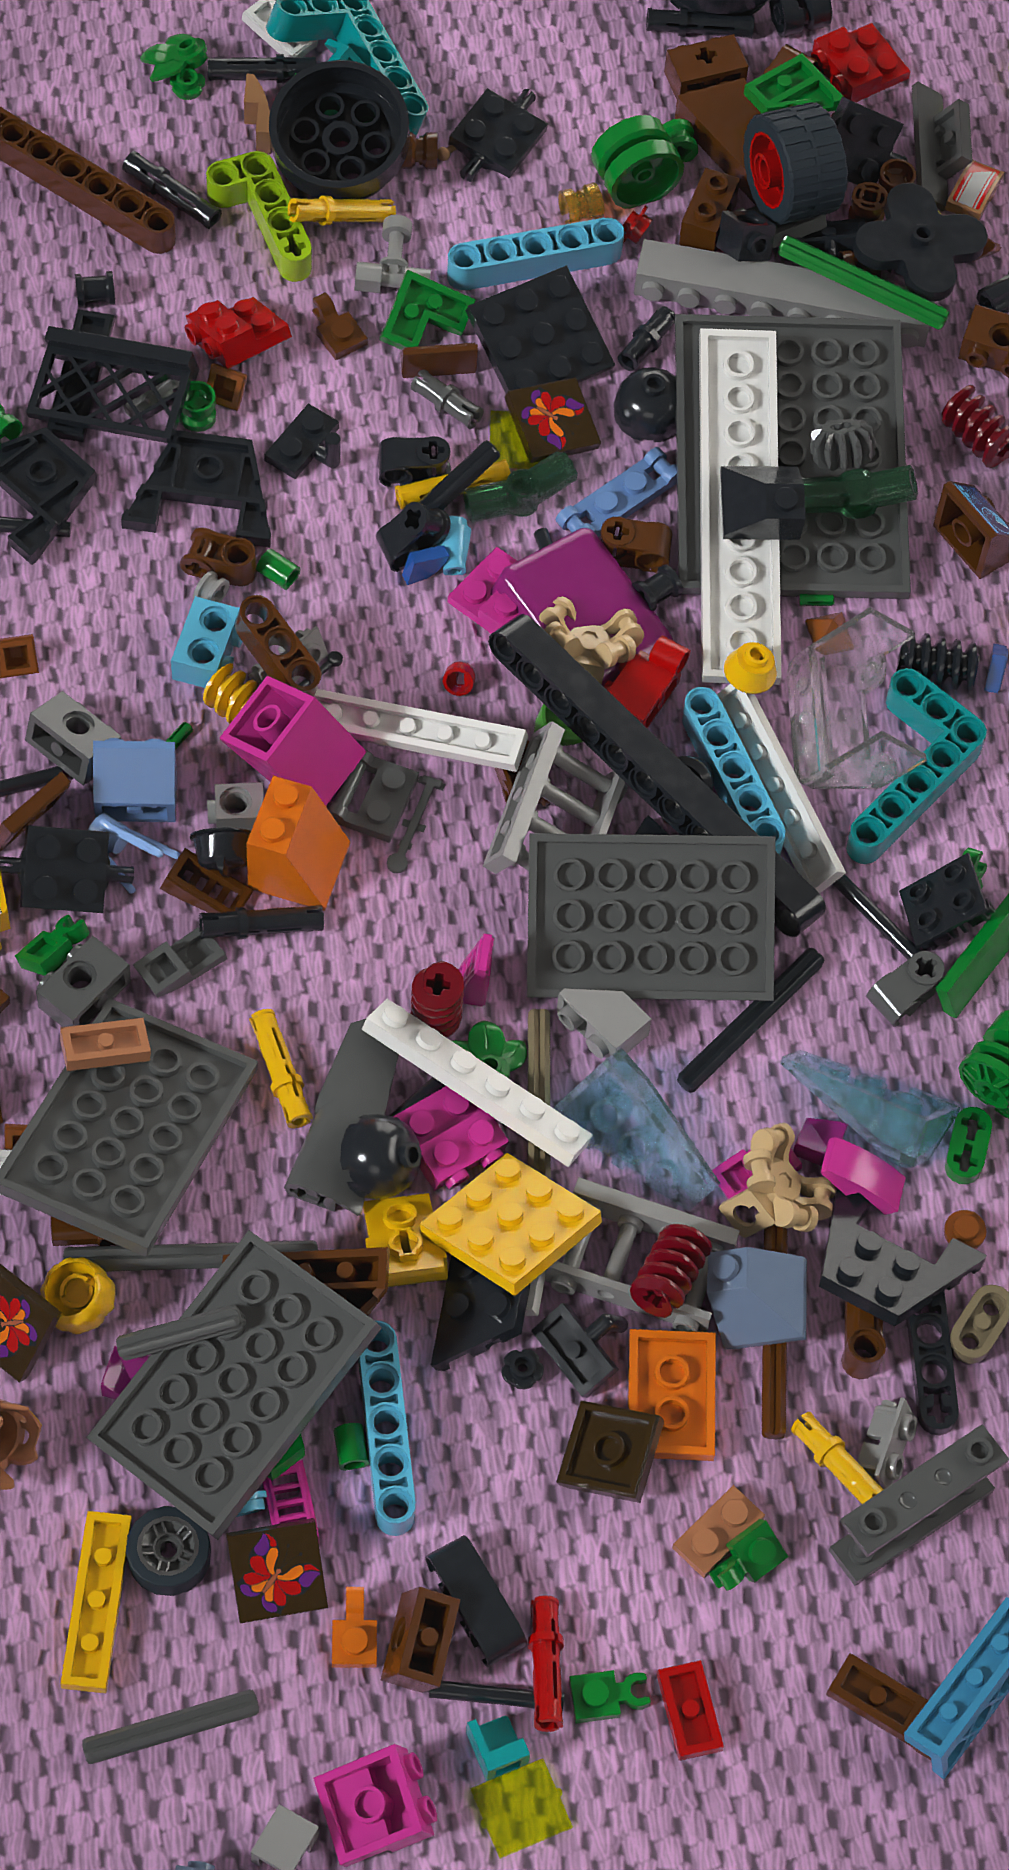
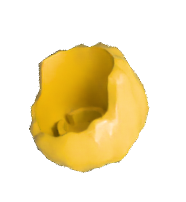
(81, 1294)

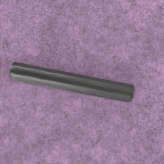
(170, 1726)

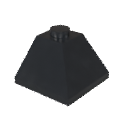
(762, 502)

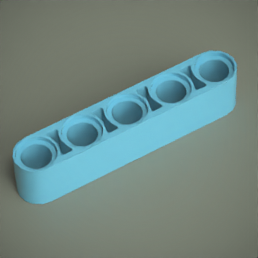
(534, 253)
(730, 759)
(387, 1447)

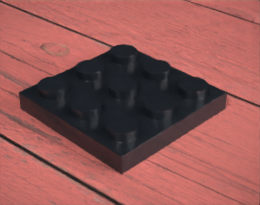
(540, 333)

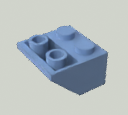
(135, 780)

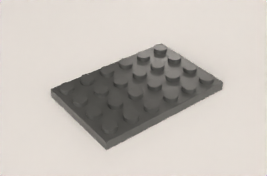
(652, 916)
(127, 1138)
(224, 1410)

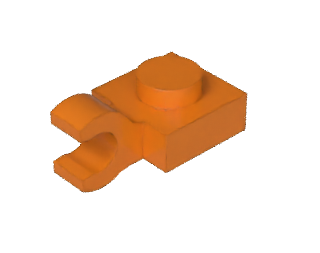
(354, 1638)

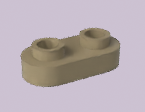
(979, 1325)

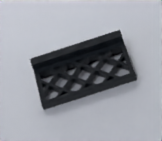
(125, 357)

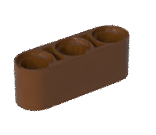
(276, 632)

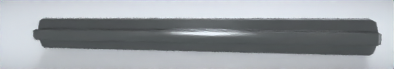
(172, 1255)

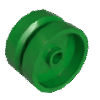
(637, 161)

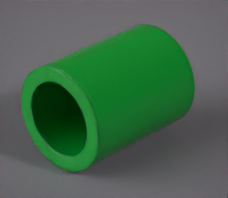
(278, 569)
(351, 1446)

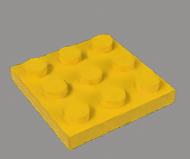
(510, 1223)

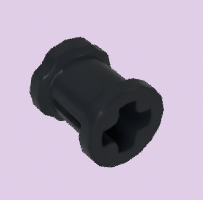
(95, 289)
(660, 586)

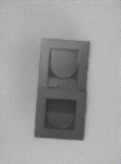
(179, 964)

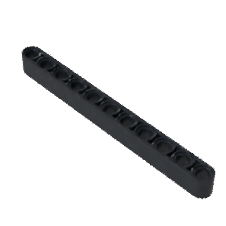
(639, 755)

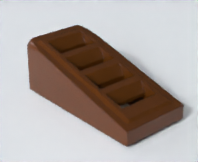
(189, 893)

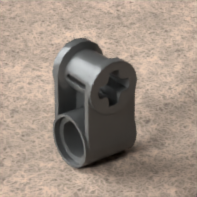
(904, 990)

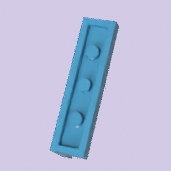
(965, 1697)

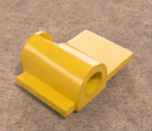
(396, 1225)

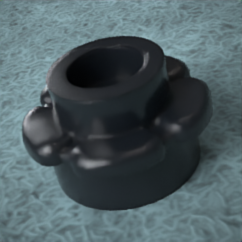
(514, 1376)

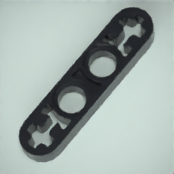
(935, 1354)

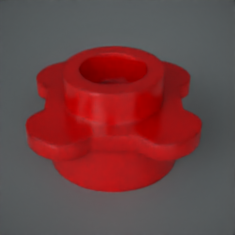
(636, 225)

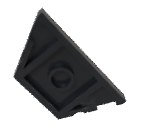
(475, 1315)

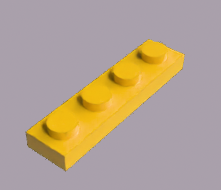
(96, 1602)

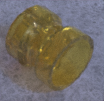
(581, 203)

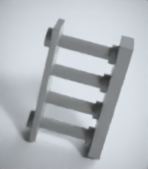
(533, 783)
(634, 1216)

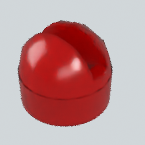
(451, 676)

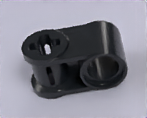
(411, 459)
(412, 531)

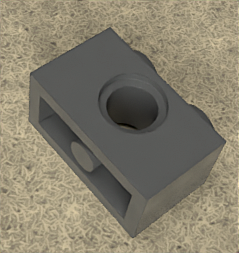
(65, 735)
(86, 962)

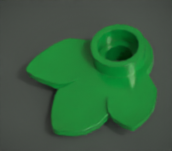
(174, 55)
(489, 1045)

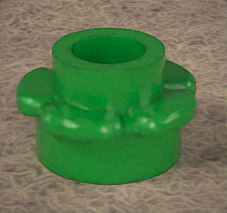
(187, 90)

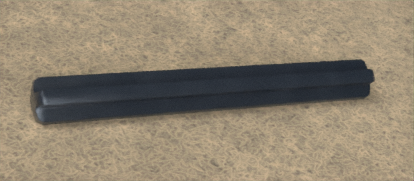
(749, 1021)

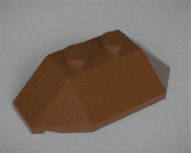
(352, 1273)

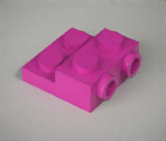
(474, 593)
(453, 1137)
(375, 1804)

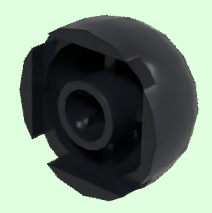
(647, 405)
(380, 1156)

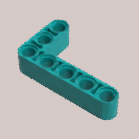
(355, 26)
(932, 779)

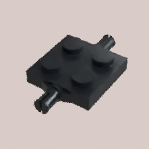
(497, 134)
(866, 139)
(64, 869)

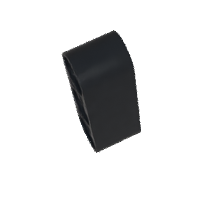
(482, 1606)

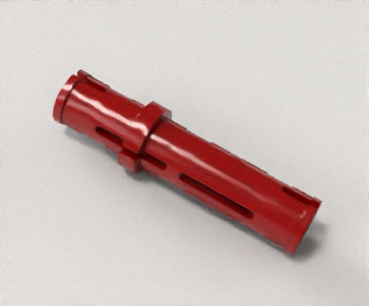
(545, 1647)

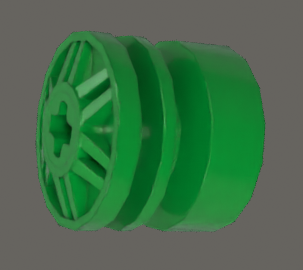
(987, 1066)

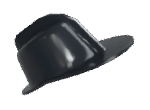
(221, 849)

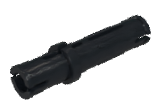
(699, 23)
(270, 68)
(140, 167)
(267, 921)

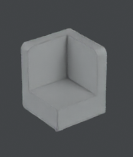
(285, 1840)

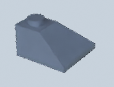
(757, 1296)

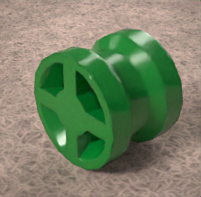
(681, 135)

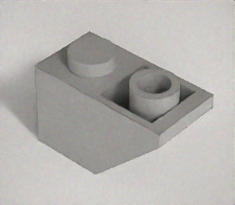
(604, 1018)

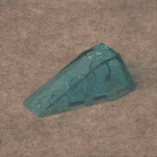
(891, 1121)
(639, 1130)

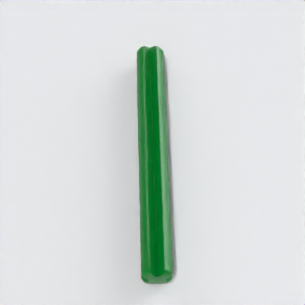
(863, 282)

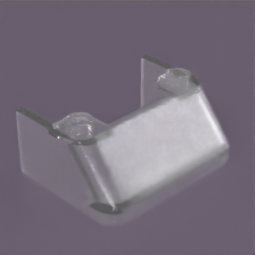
(830, 709)

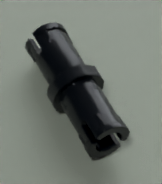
(646, 338)

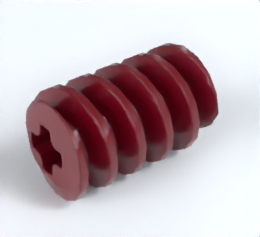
(977, 427)
(438, 997)
(670, 1269)

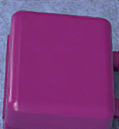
(586, 575)

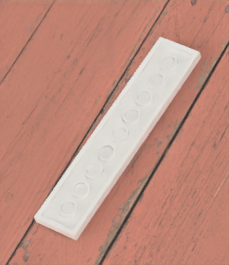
(736, 430)

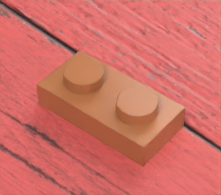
(105, 1044)
(705, 1540)

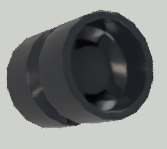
(792, 15)

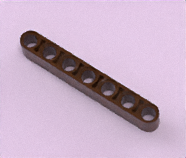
(86, 185)

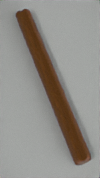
(774, 1359)

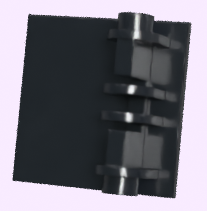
(944, 902)

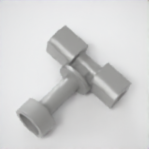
(391, 269)

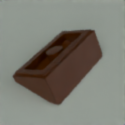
(439, 359)

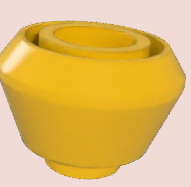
(751, 668)

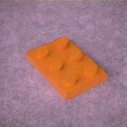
(675, 1379)

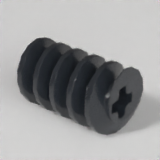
(940, 660)

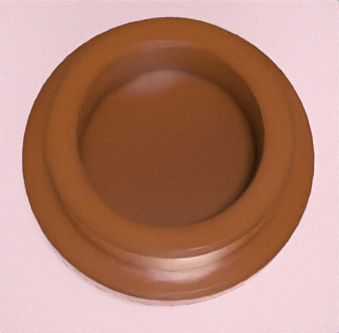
(965, 1227)

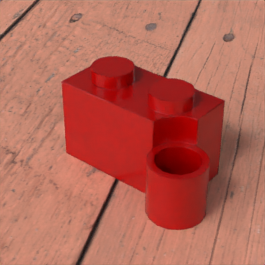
(649, 679)

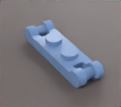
(622, 494)

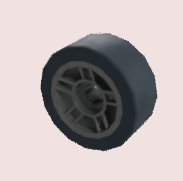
(163, 1574)

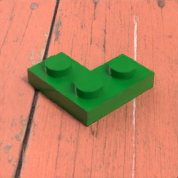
(420, 303)

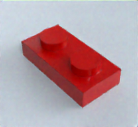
(690, 1710)

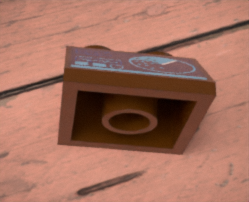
(973, 527)

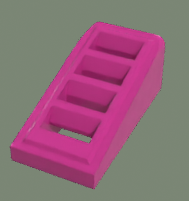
(477, 971)
(303, 1500)

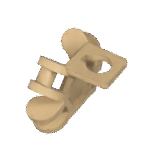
(592, 644)
(777, 1187)

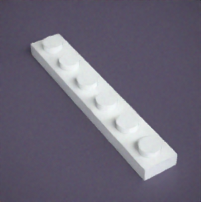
(427, 731)
(804, 836)
(477, 1082)

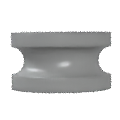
(211, 588)

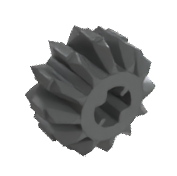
(842, 444)

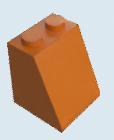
(295, 845)

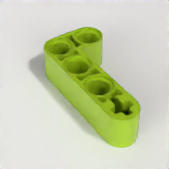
(256, 180)

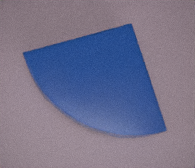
(424, 563)
(996, 668)

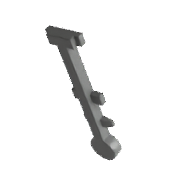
(398, 862)

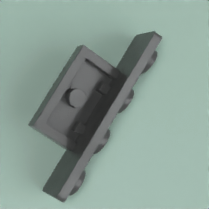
(940, 139)

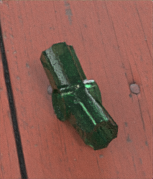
(538, 483)
(860, 491)

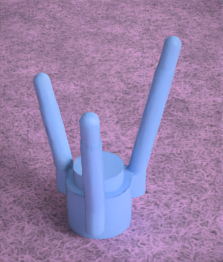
(119, 837)

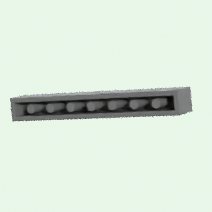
(756, 288)

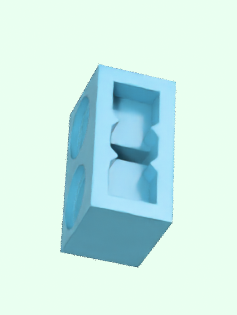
(201, 643)

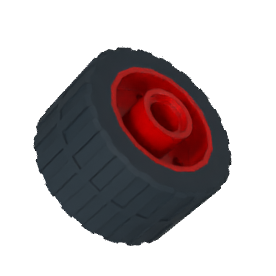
(795, 163)

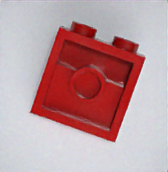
(859, 61)
(235, 332)

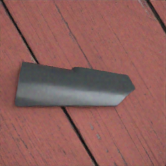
(354, 1087)

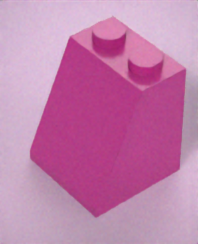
(293, 739)

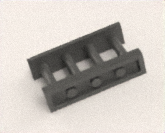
(918, 1504)

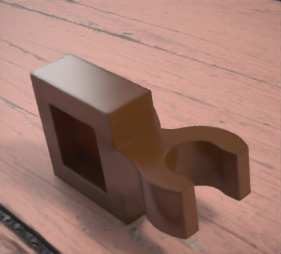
(338, 333)

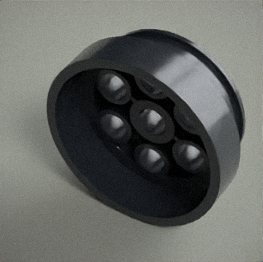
(355, 93)

